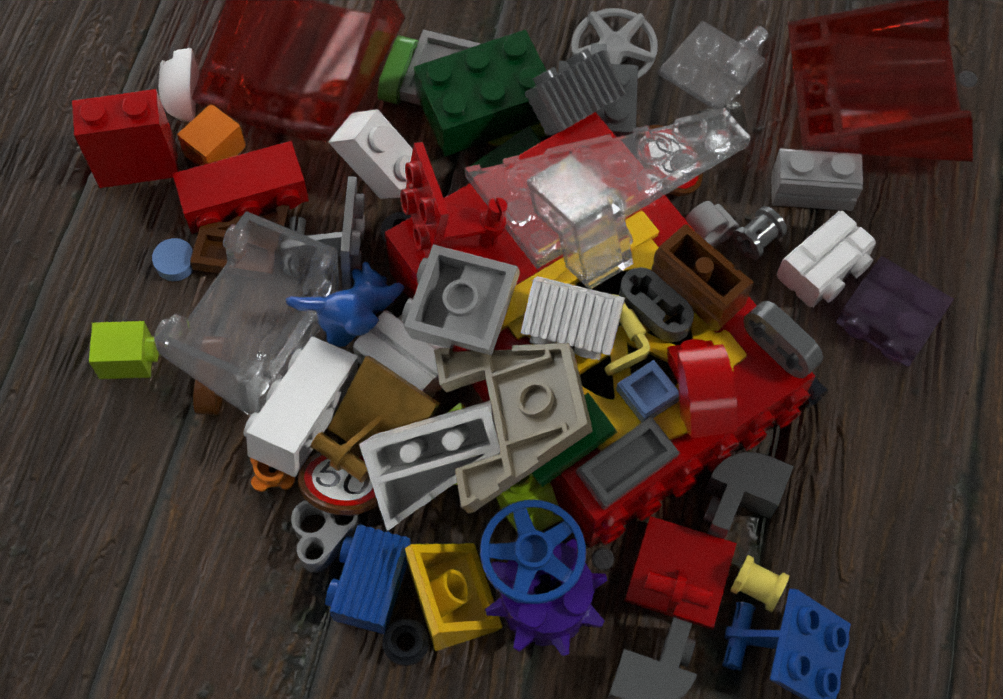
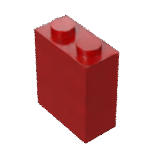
(125, 138)

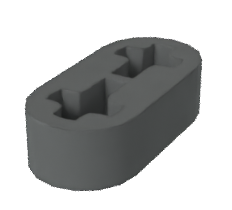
(660, 300)
(783, 339)

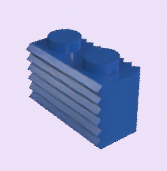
(369, 580)

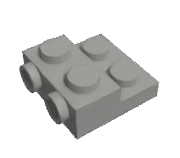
(460, 300)

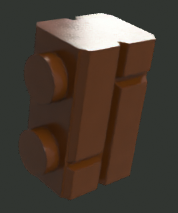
(702, 277)

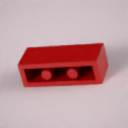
(240, 184)

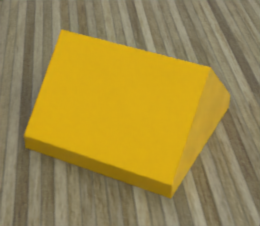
(451, 592)

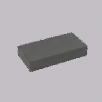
(627, 463)

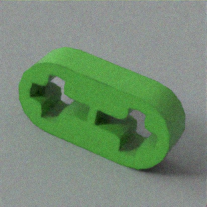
(396, 69)

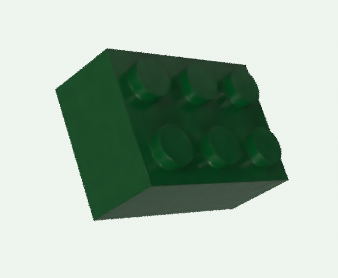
(479, 91)

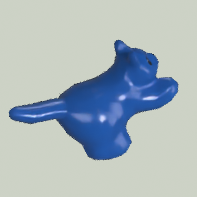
(351, 310)

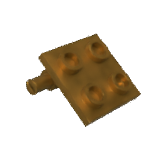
(373, 404)

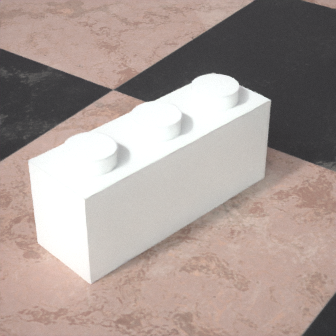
(300, 405)

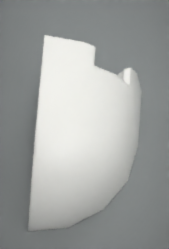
(177, 84)

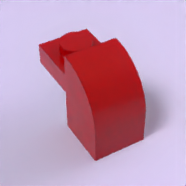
(705, 387)

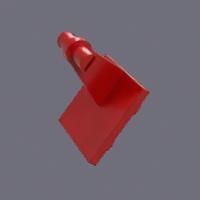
(441, 222)
(681, 572)

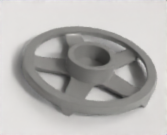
(619, 41)

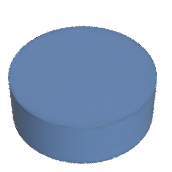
(172, 259)

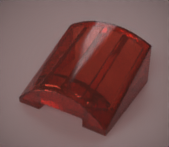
(295, 63)
(880, 82)

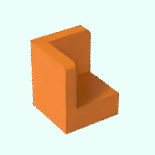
(211, 137)

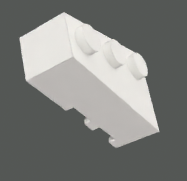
(420, 459)

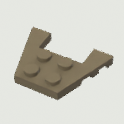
(534, 407)

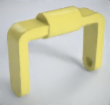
(636, 333)

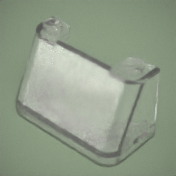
(242, 327)

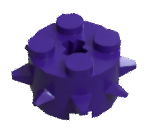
(551, 621)

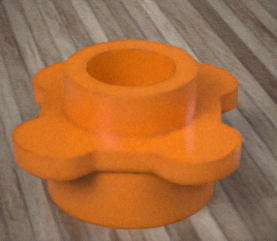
(264, 479)

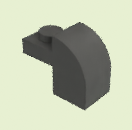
(748, 482)
(652, 679)

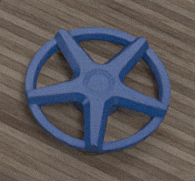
(533, 552)

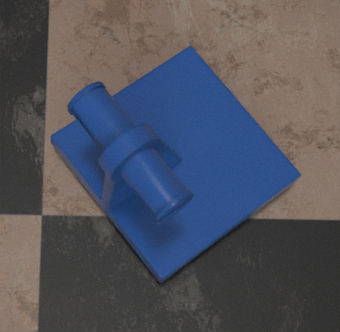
(807, 646)

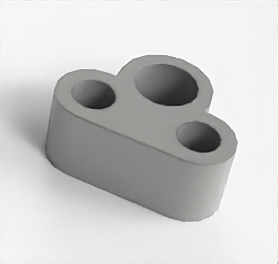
(712, 223)
(327, 539)

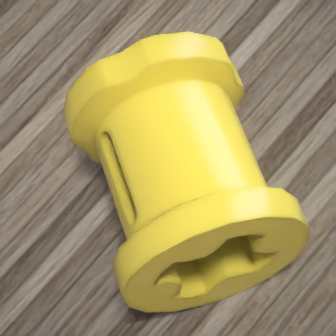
(760, 583)

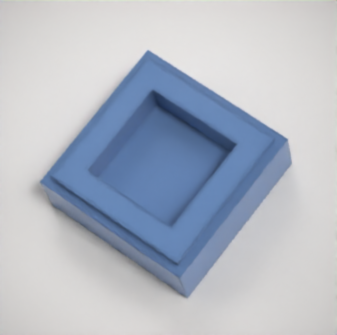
(648, 391)

